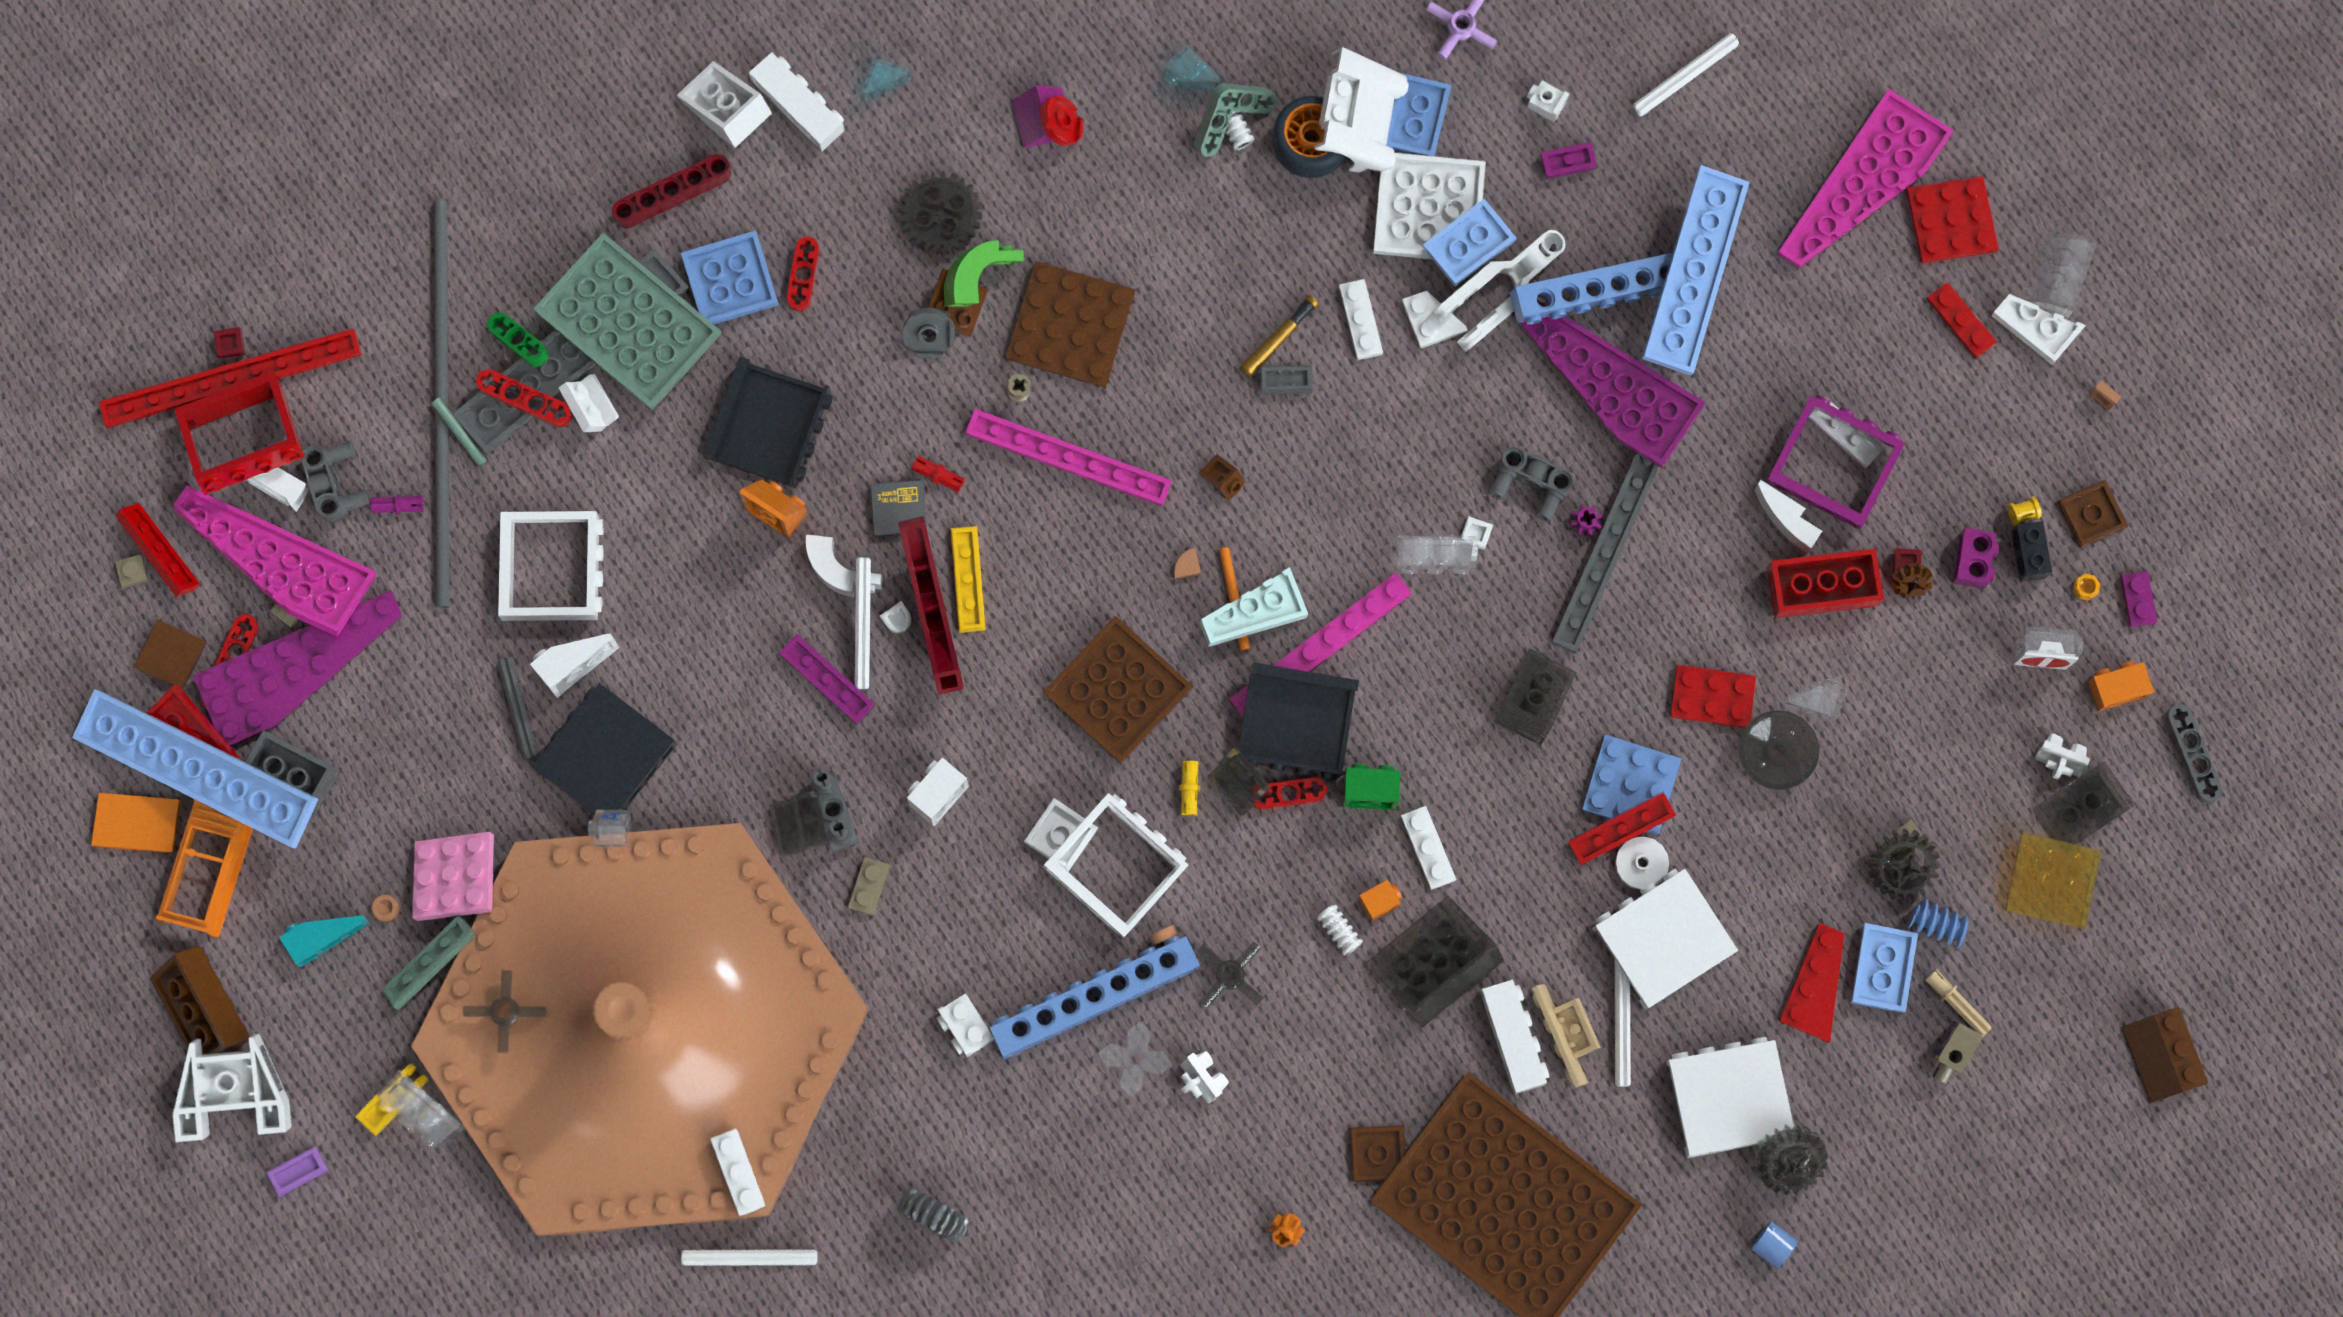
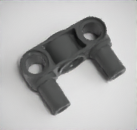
(1535, 473)
(323, 483)
(838, 828)

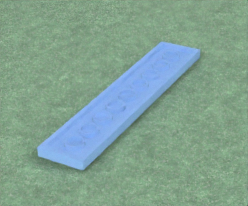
(195, 768)

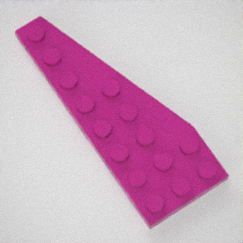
(1880, 163)
(291, 570)

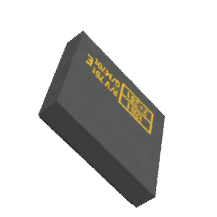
(896, 503)

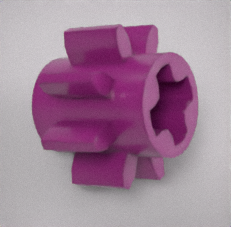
(1582, 527)

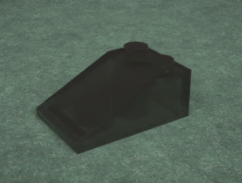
(1535, 697)
(2084, 805)

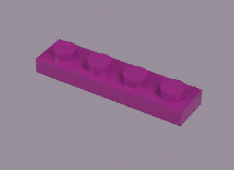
(827, 679)

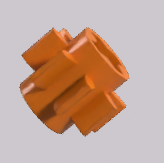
(1286, 1229)

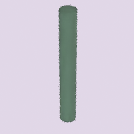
(459, 432)

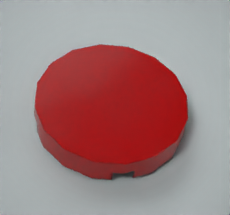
(1061, 120)

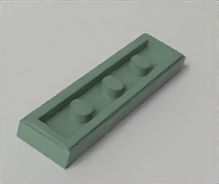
(428, 962)

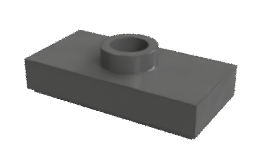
(1286, 379)

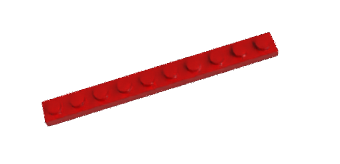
(188, 389)

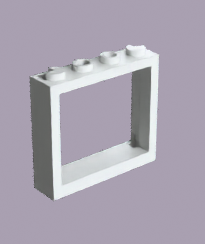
(506, 567)
(1154, 839)

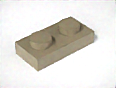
(869, 886)

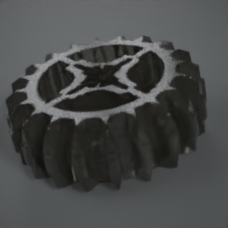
(1899, 884)
(1786, 1173)

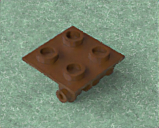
(962, 317)

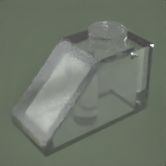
(1818, 700)

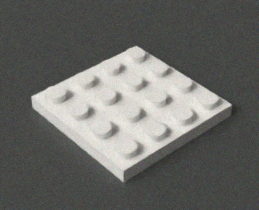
(1422, 199)

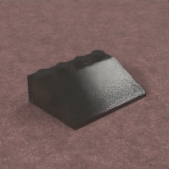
(1435, 961)

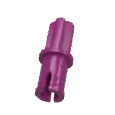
(397, 504)

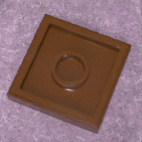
(2092, 513)
(170, 654)
(1376, 1151)

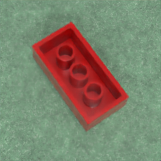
(1825, 583)

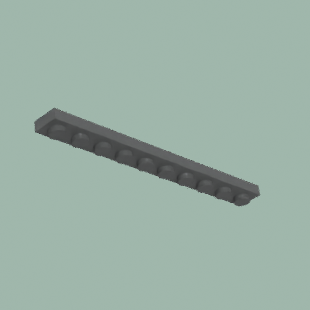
(1605, 554)

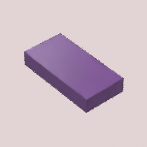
(297, 1171)

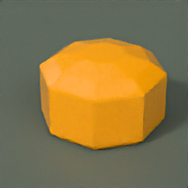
(2086, 587)

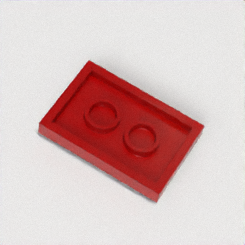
(1712, 696)

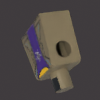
(1964, 1042)

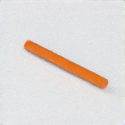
(1232, 588)

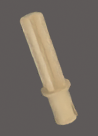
(1959, 1004)

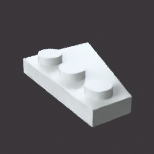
(2040, 330)

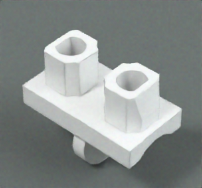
(2061, 759)
(1198, 1079)

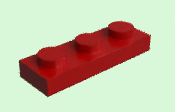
(1961, 320)

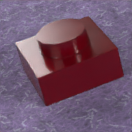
(229, 343)
(1906, 556)

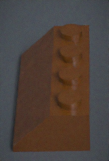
(199, 1003)

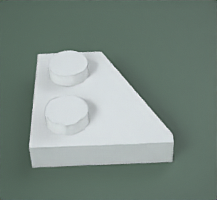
(1425, 324)

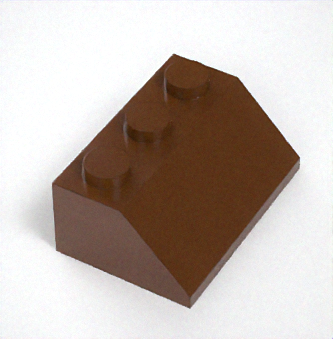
(2164, 1054)

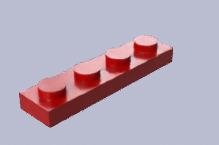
(157, 549)
(1622, 827)

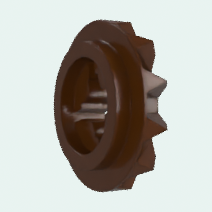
(1908, 573)

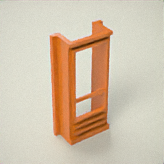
(212, 821)

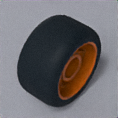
(1292, 126)

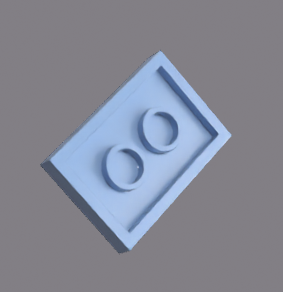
(1469, 242)
(1884, 968)

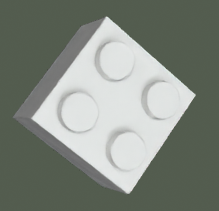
(937, 791)

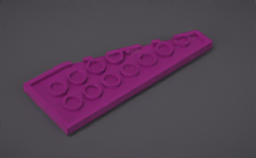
(1626, 396)
(274, 679)

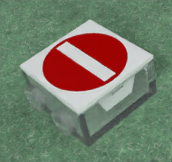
(2047, 647)

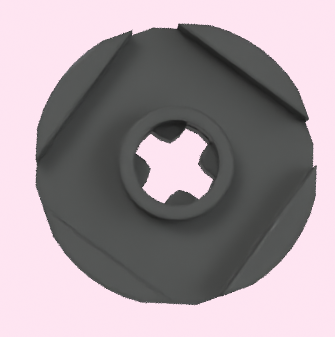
(931, 319)

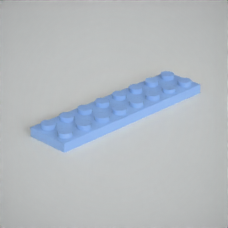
(1695, 270)

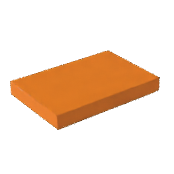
(136, 823)

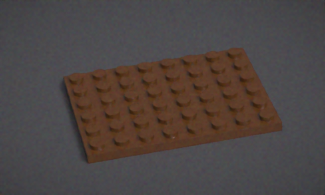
(1506, 1202)

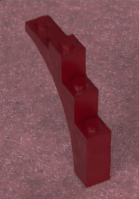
(930, 605)

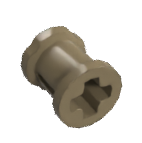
(1018, 396)

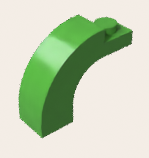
(964, 273)

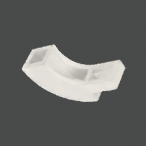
(830, 571)

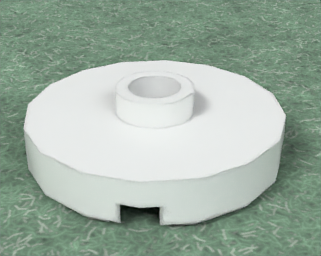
(1629, 869)

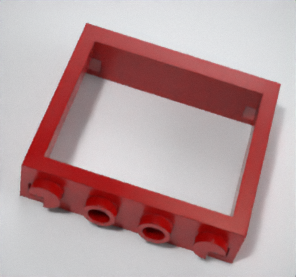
(227, 403)

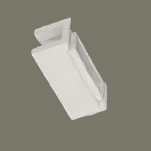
(281, 487)

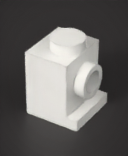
(1547, 108)

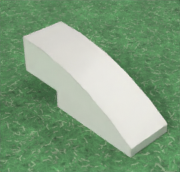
(1786, 516)

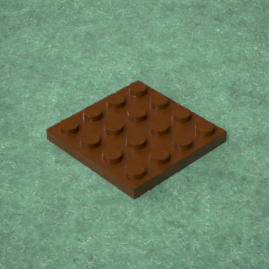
(1070, 324)
(1118, 689)

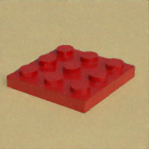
(1952, 220)

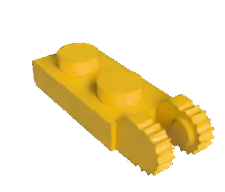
(377, 1118)

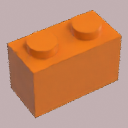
(2120, 686)

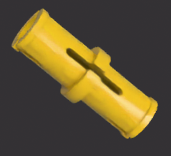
(1189, 788)

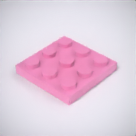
(453, 876)

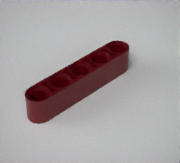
(678, 180)

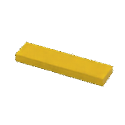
(968, 579)

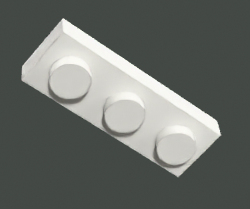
(1360, 319)
(1428, 848)
(737, 1172)

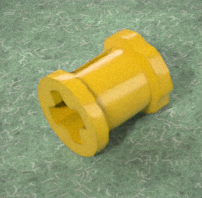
(2024, 511)

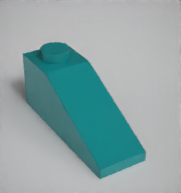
(314, 938)

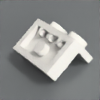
(589, 404)
(965, 1026)

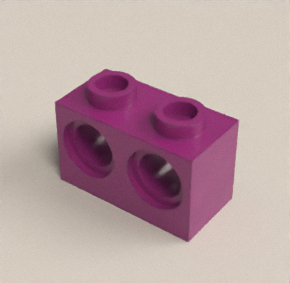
(1969, 556)

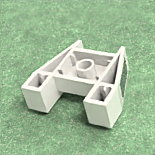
(229, 1083)

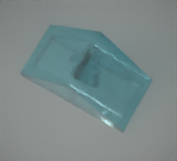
(884, 77)

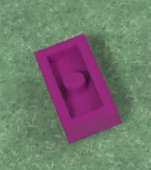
(1568, 160)
(2138, 599)

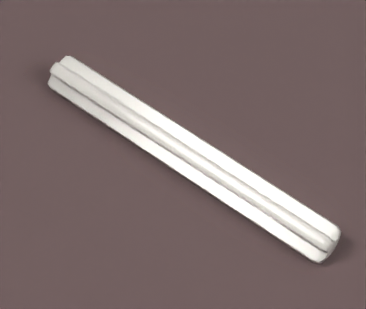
(1685, 74)
(862, 622)
(1622, 1028)
(749, 1257)

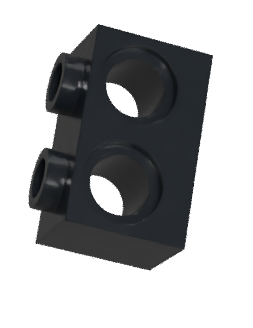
(2031, 551)

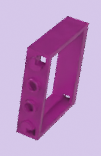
(1816, 499)

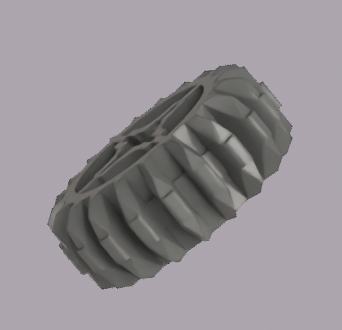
(933, 1215)

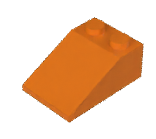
(774, 507)

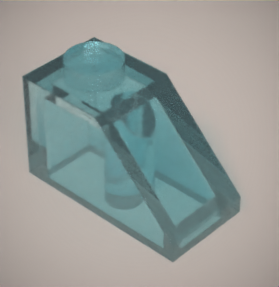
(1190, 72)

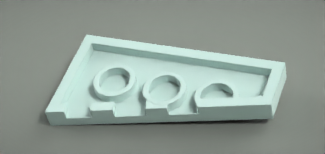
(1263, 608)

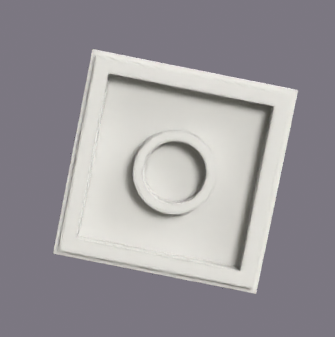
(1054, 829)

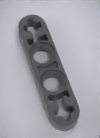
(2198, 752)

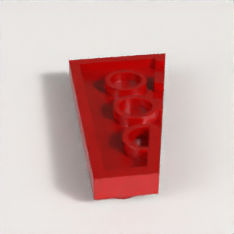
(1815, 989)

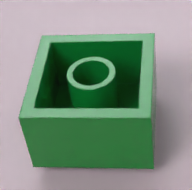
(1371, 787)

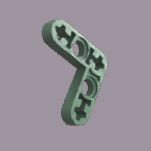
(1210, 136)

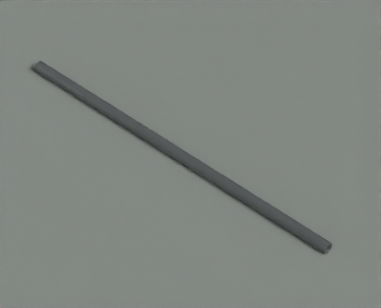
(441, 391)

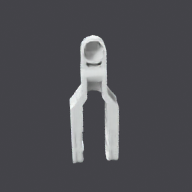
(1520, 270)

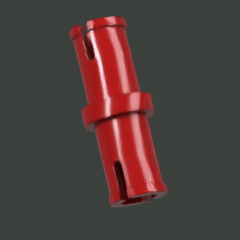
(938, 474)

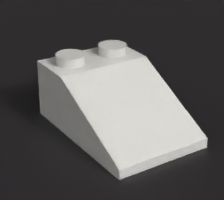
(725, 103)
(568, 663)

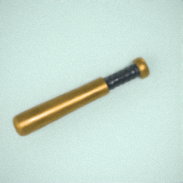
(1274, 341)

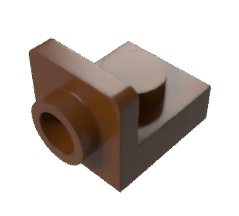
(1223, 476)

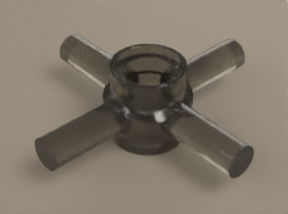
(1237, 965)
(493, 1011)

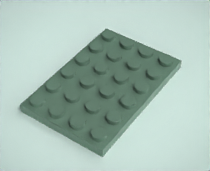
(627, 321)

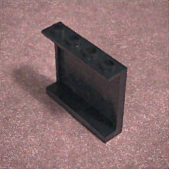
(768, 424)
(1297, 720)
(604, 752)

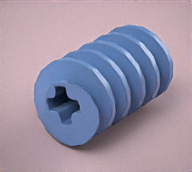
(1939, 922)

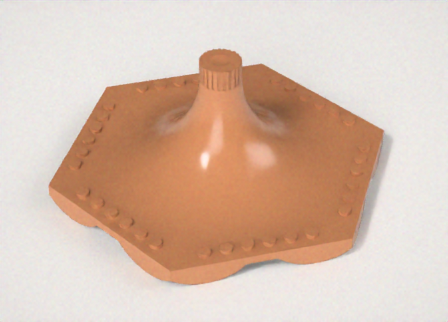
(674, 1013)

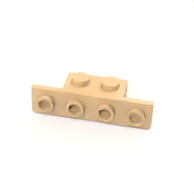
(1570, 1031)

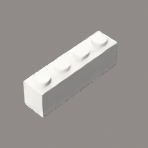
(796, 101)
(1513, 1036)

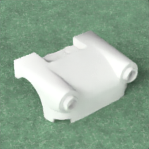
(1359, 110)

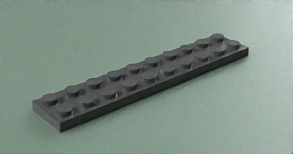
(493, 422)

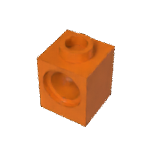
(1380, 900)

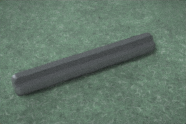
(517, 708)

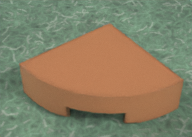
(1187, 565)

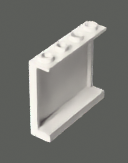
(1665, 937)
(1729, 1096)

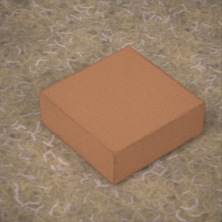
(2105, 395)

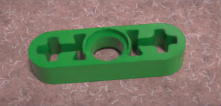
(513, 330)

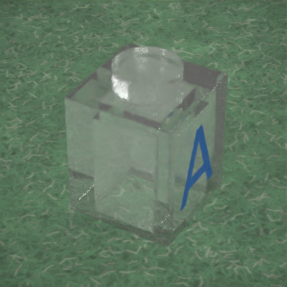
(610, 828)

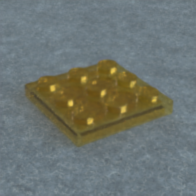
(2053, 880)

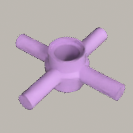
(1456, 34)

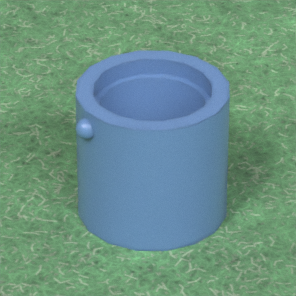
(1774, 1244)

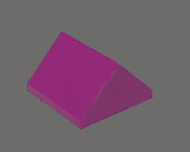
(1028, 116)

